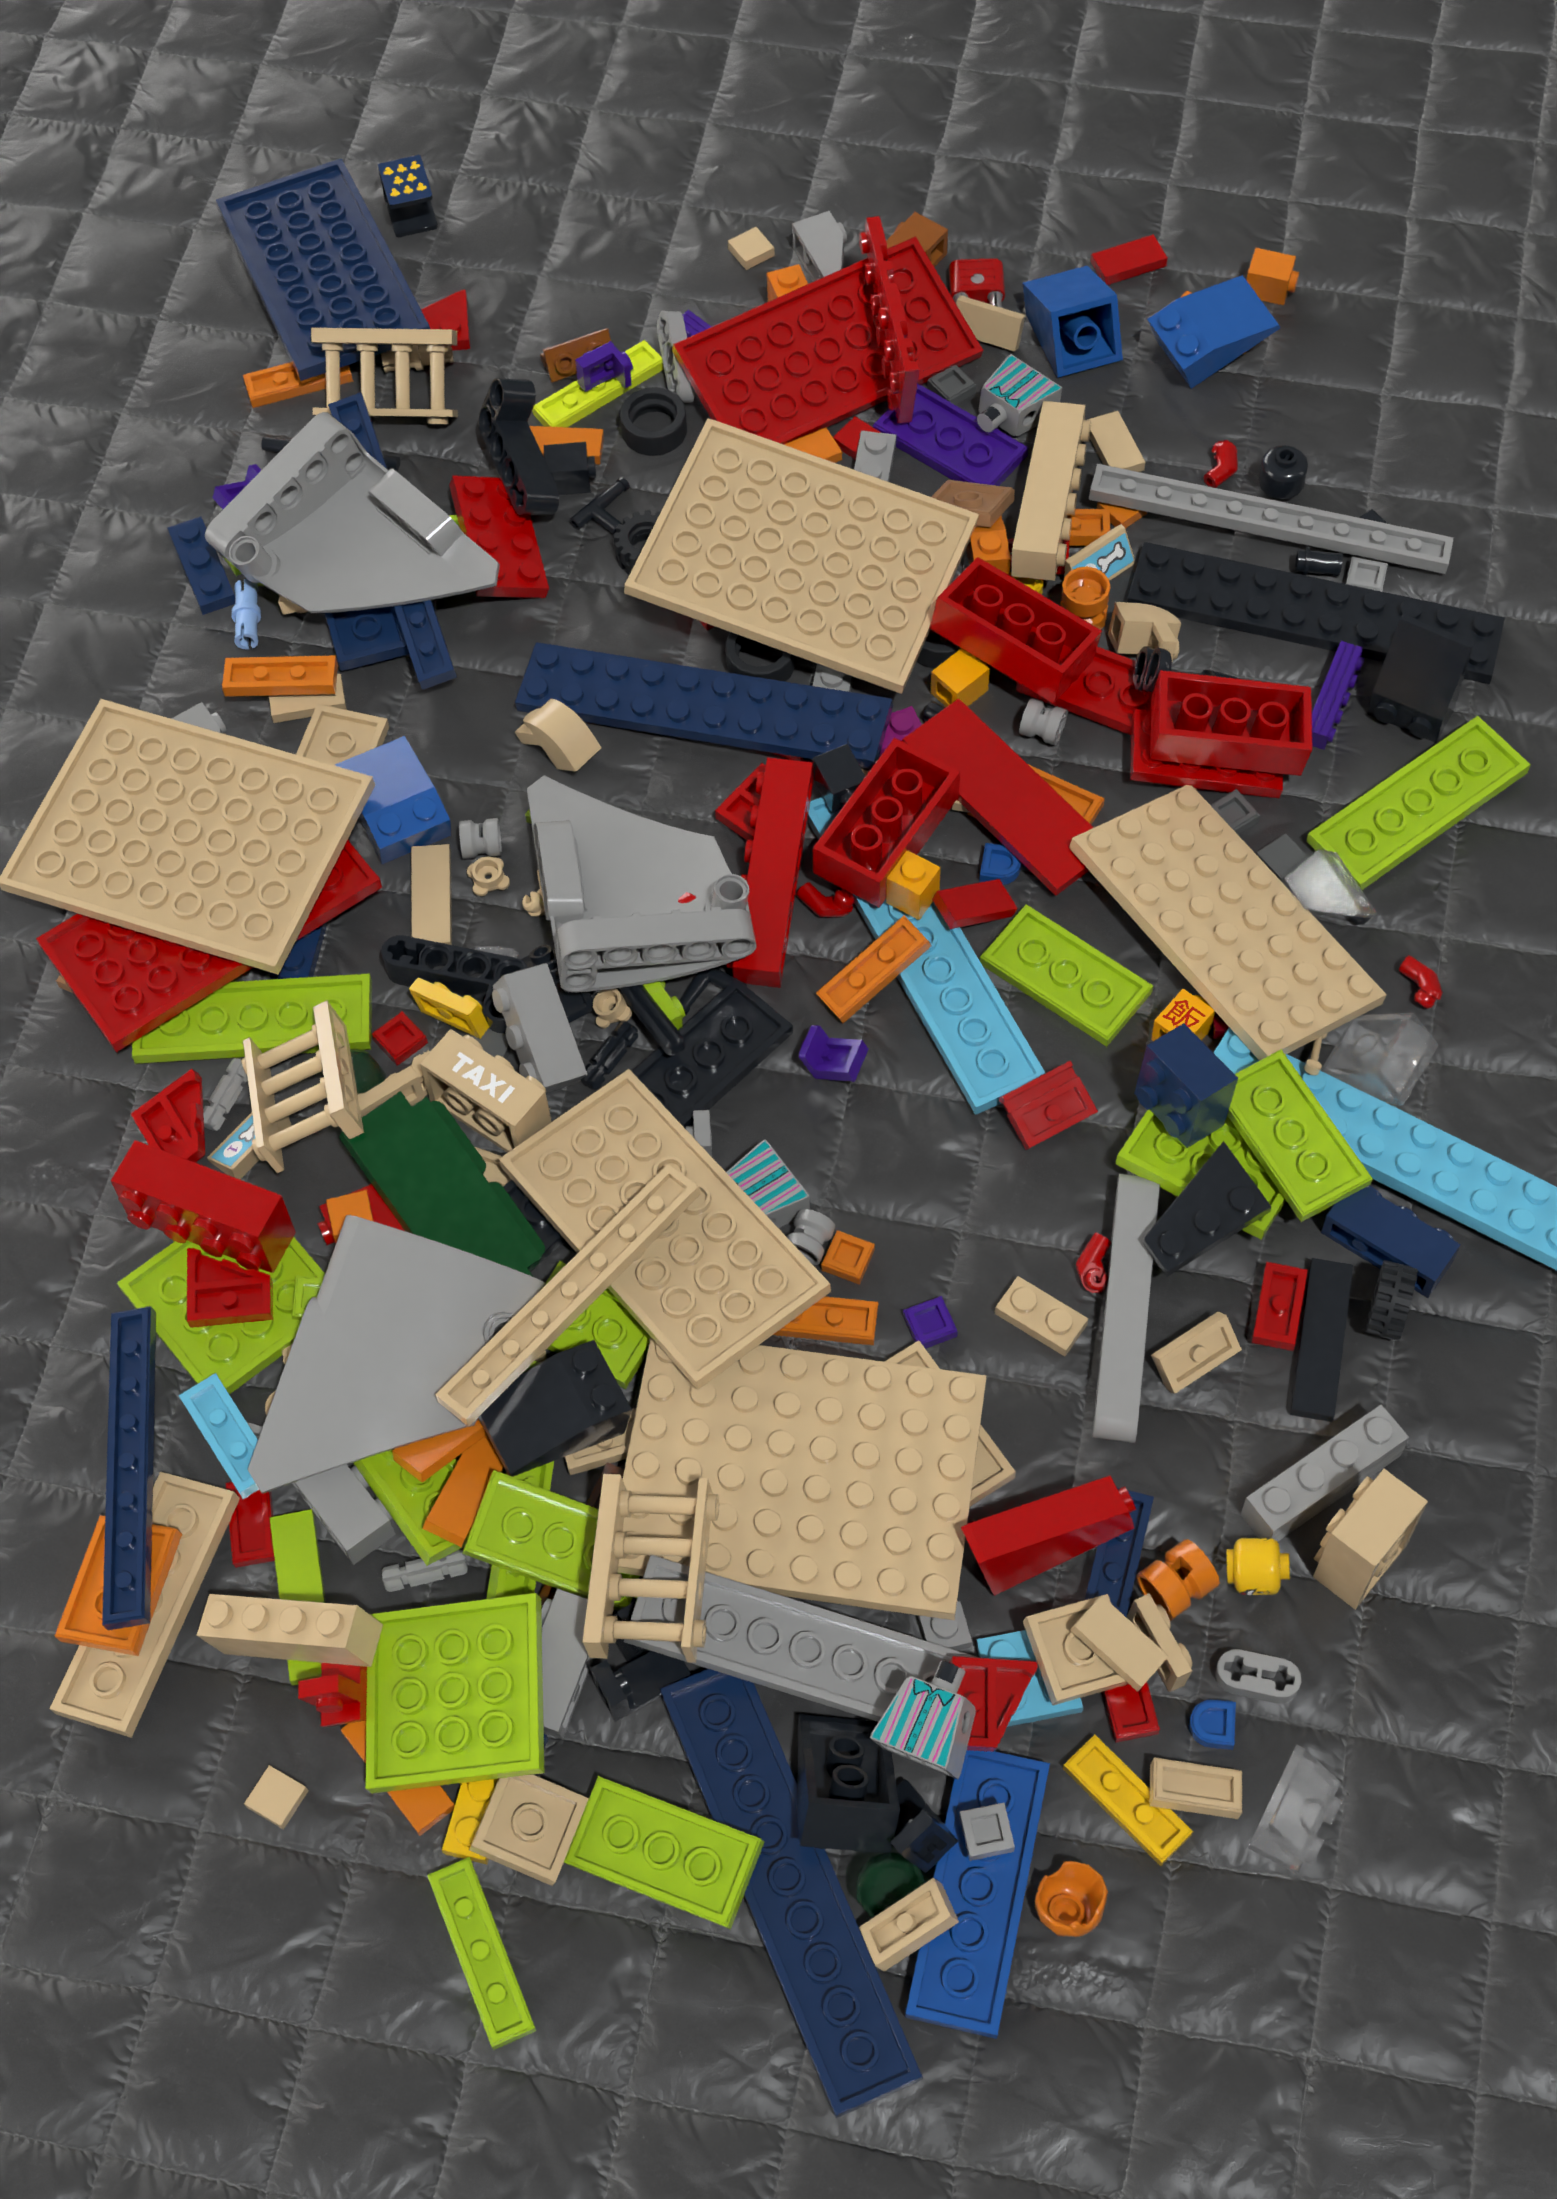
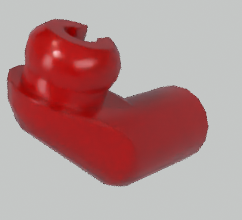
(1226, 463)

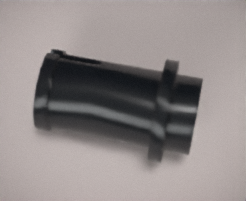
(1318, 562)

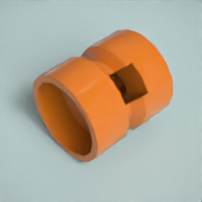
(1086, 595)
(1182, 1576)

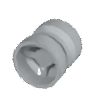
(1043, 721)
(480, 838)
(810, 1233)

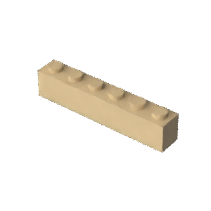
(1049, 490)

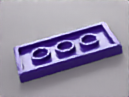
(953, 441)

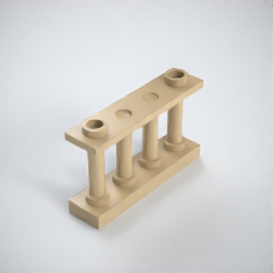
(402, 343)
(336, 1085)
(614, 1544)

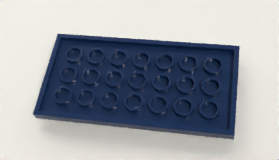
(318, 262)

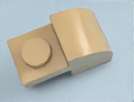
(1143, 625)
(560, 734)

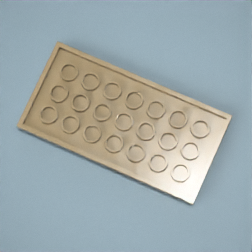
(1227, 923)
(719, 1270)

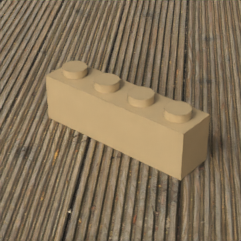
(290, 1630)

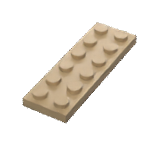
(114, 1687)

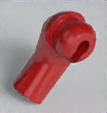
(826, 906)
(1426, 979)
(1089, 1264)

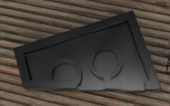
(1206, 1212)

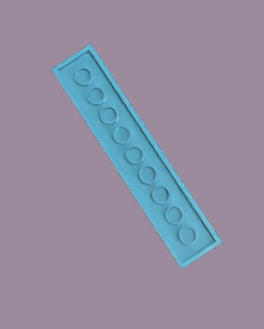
(954, 1000)
(1431, 1163)

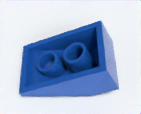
(1212, 328)
(404, 802)

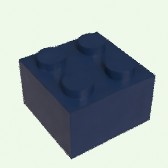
(1185, 1085)

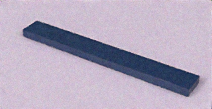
(129, 1469)

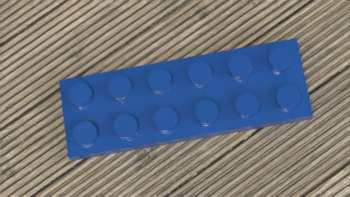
(967, 1968)

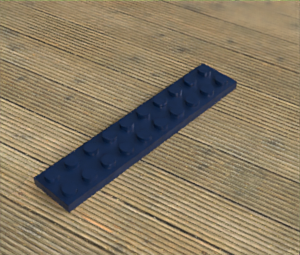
(705, 704)
(793, 1893)

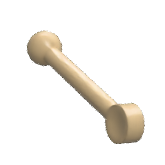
(1312, 1065)

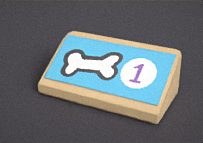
(1108, 554)
(236, 1154)

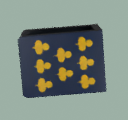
(407, 196)

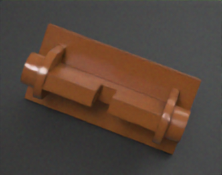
(561, 357)

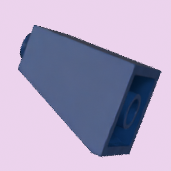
(1074, 320)

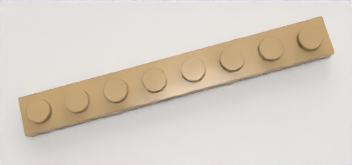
(567, 1295)

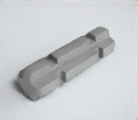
(224, 1095)
(418, 1573)

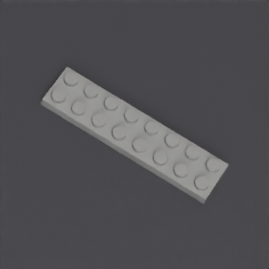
(792, 1644)

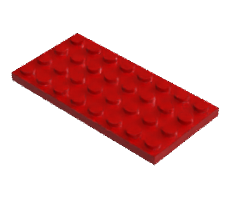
(816, 350)
(142, 981)

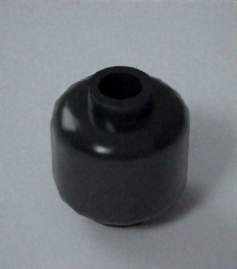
(1283, 472)

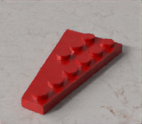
(892, 327)

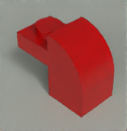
(337, 1694)

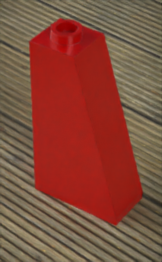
(1048, 1531)

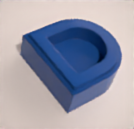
(999, 864)
(1214, 1724)

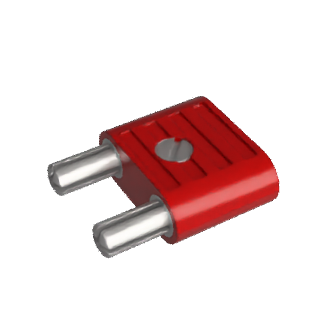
(977, 280)

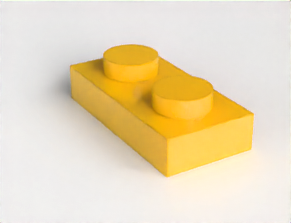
(449, 1008)
(466, 1818)

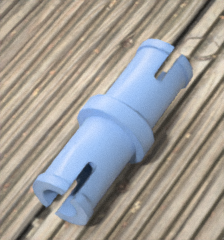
(246, 614)

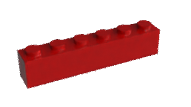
(774, 866)

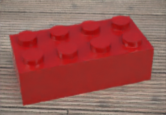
(1015, 629)
(1231, 723)
(884, 817)
(203, 1207)

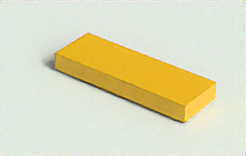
(1127, 1800)

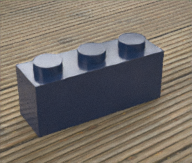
(1391, 1233)

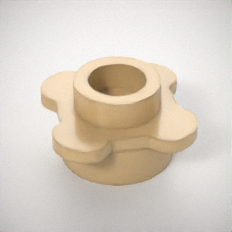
(484, 867)
(604, 1002)

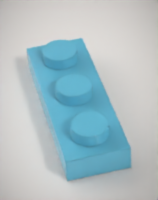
(223, 1430)

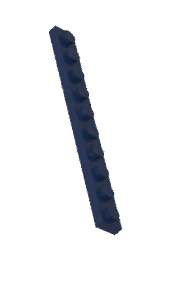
(418, 619)

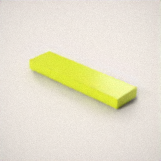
(574, 403)

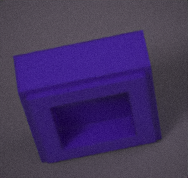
(930, 1322)

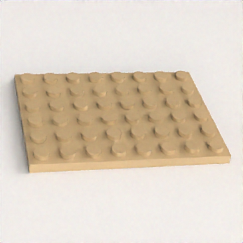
(802, 555)
(188, 835)
(826, 1474)

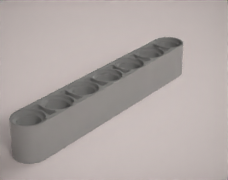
(1125, 1311)

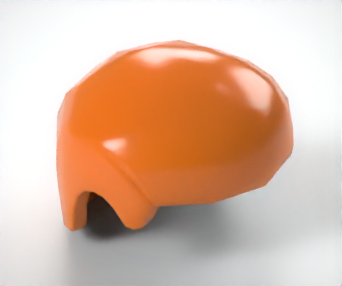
(1071, 1899)

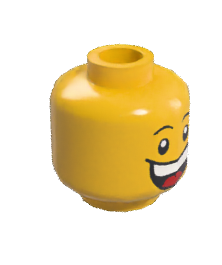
(1257, 1566)

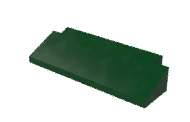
(437, 1183)

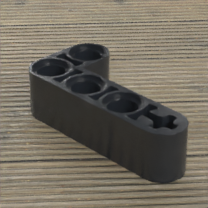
(514, 447)
(413, 957)

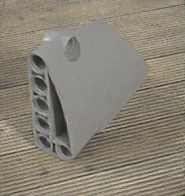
(344, 530)
(616, 891)
(378, 1347)

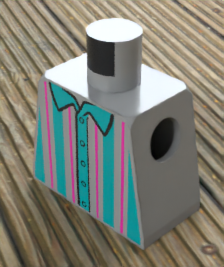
(1015, 397)
(770, 1184)
(929, 1721)

